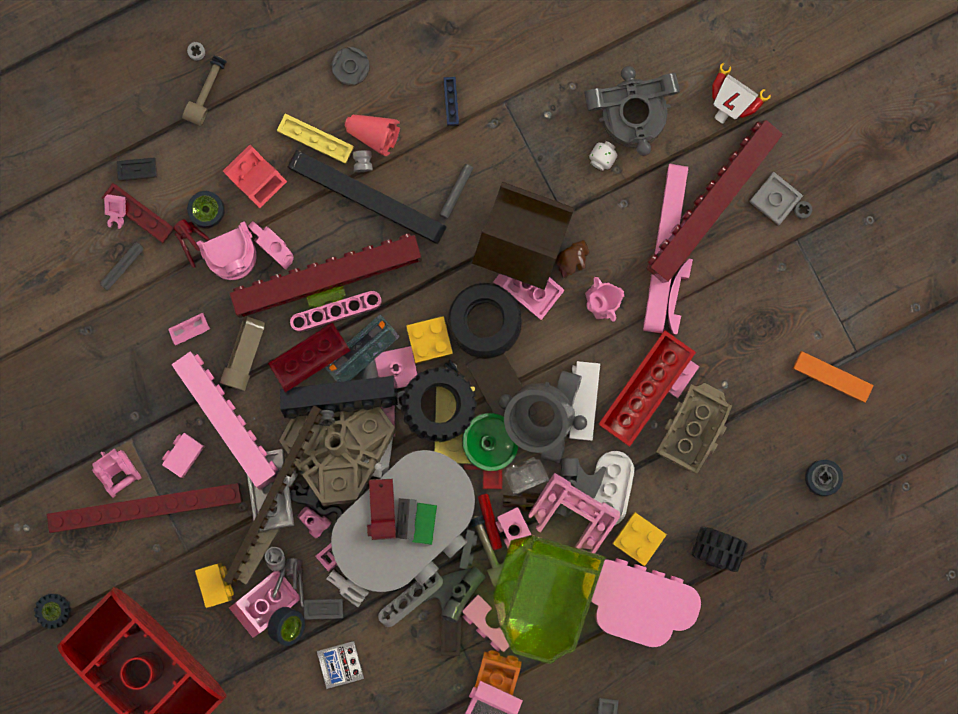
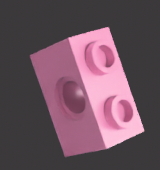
(510, 518)

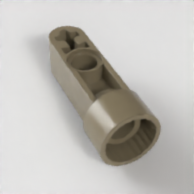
(243, 354)

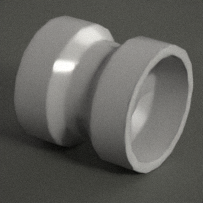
(362, 161)
(276, 555)

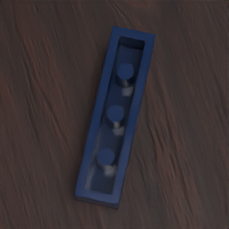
(451, 101)

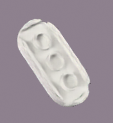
(616, 481)

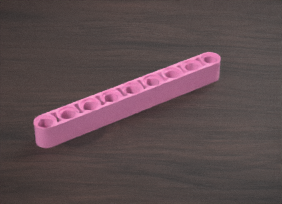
(669, 218)

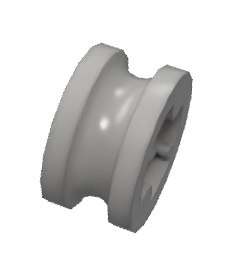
(190, 52)

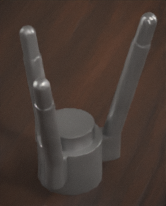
(294, 570)

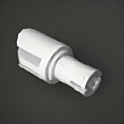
(348, 589)

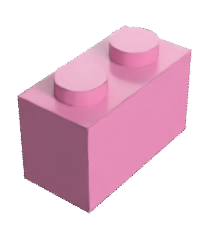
(182, 455)

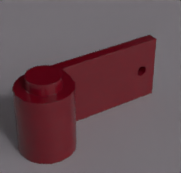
(382, 510)

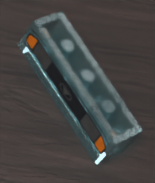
(364, 349)

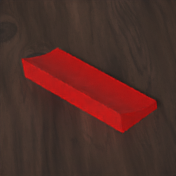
(647, 388)

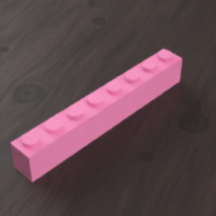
(225, 420)

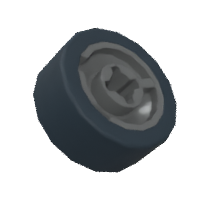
(817, 485)

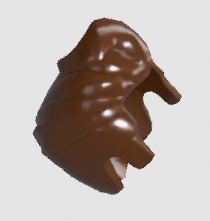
(572, 257)

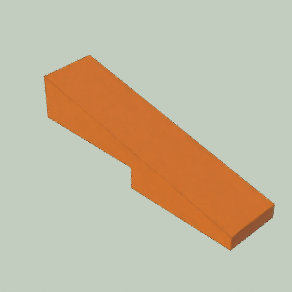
(833, 377)

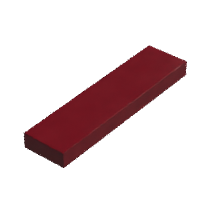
(142, 215)

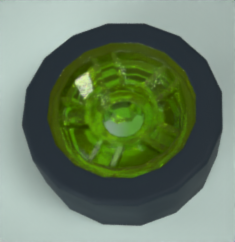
(196, 205)
(286, 626)

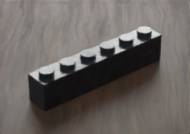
(340, 396)

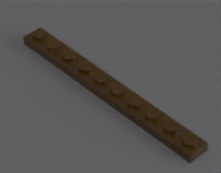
(277, 488)

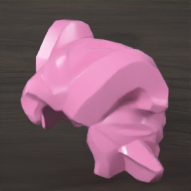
(604, 299)

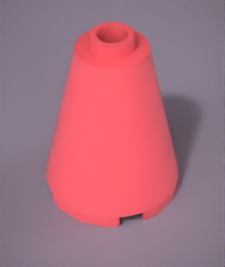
(374, 131)

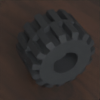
(719, 549)

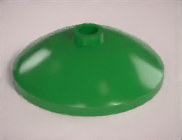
(500, 449)

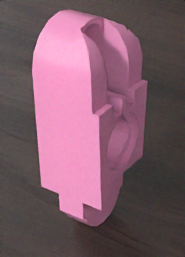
(272, 245)

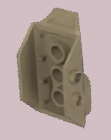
(695, 427)

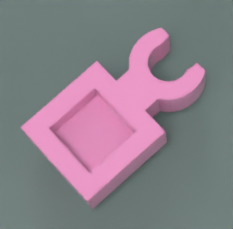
(116, 208)

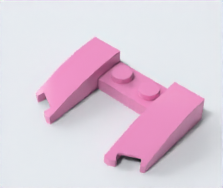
(601, 515)

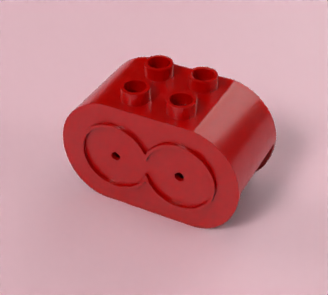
(137, 662)

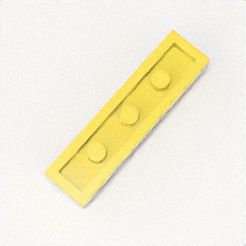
(315, 138)

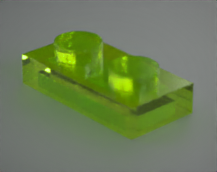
(334, 294)

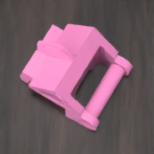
(112, 464)

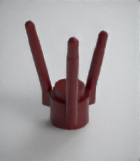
(184, 230)

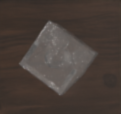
(525, 476)

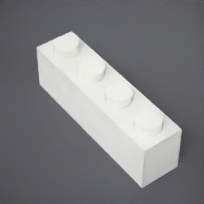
(585, 398)

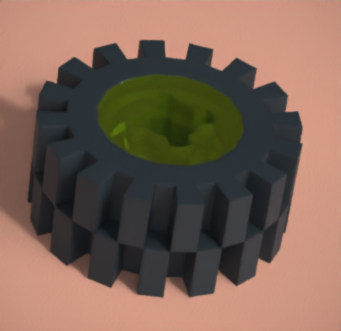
(58, 613)

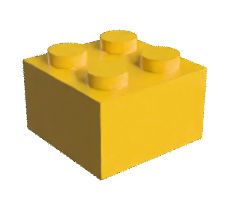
(429, 340)
(639, 539)
(212, 585)

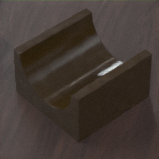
(523, 235)

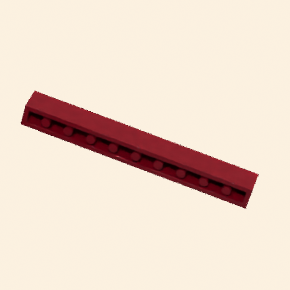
(714, 200)
(144, 508)

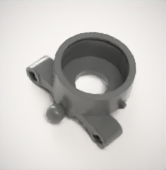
(614, 98)
(543, 438)

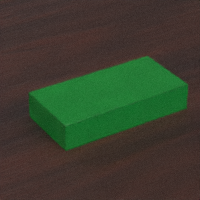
(425, 523)

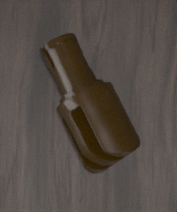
(525, 501)

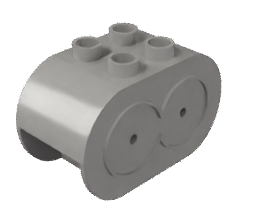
(395, 562)

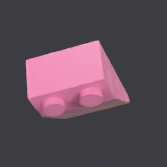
(532, 298)
(258, 605)

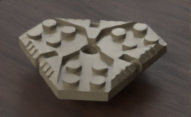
(341, 471)

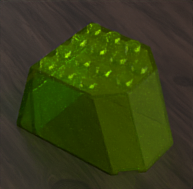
(545, 596)

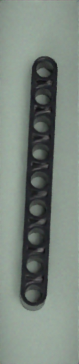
(367, 197)

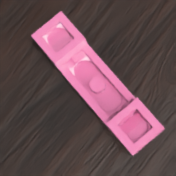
(673, 319)

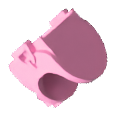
(231, 254)

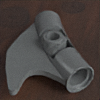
(588, 484)
(456, 592)

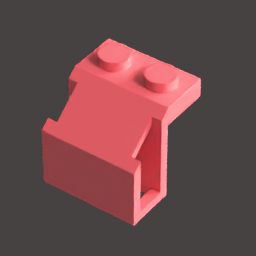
(254, 176)

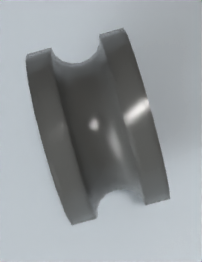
(803, 204)
(327, 418)

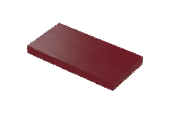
(309, 357)

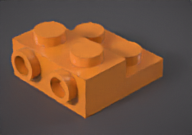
(499, 671)

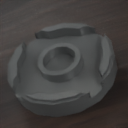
(350, 66)

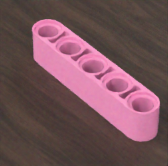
(326, 311)

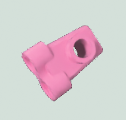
(316, 524)

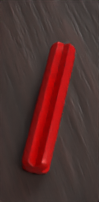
(490, 524)

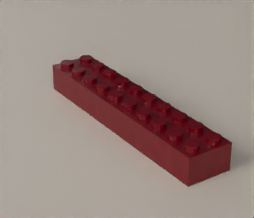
(326, 276)

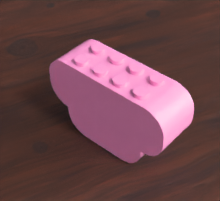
(642, 603)

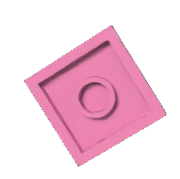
(397, 363)

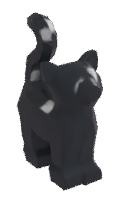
(309, 498)

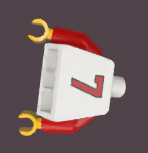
(734, 97)

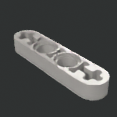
(412, 602)

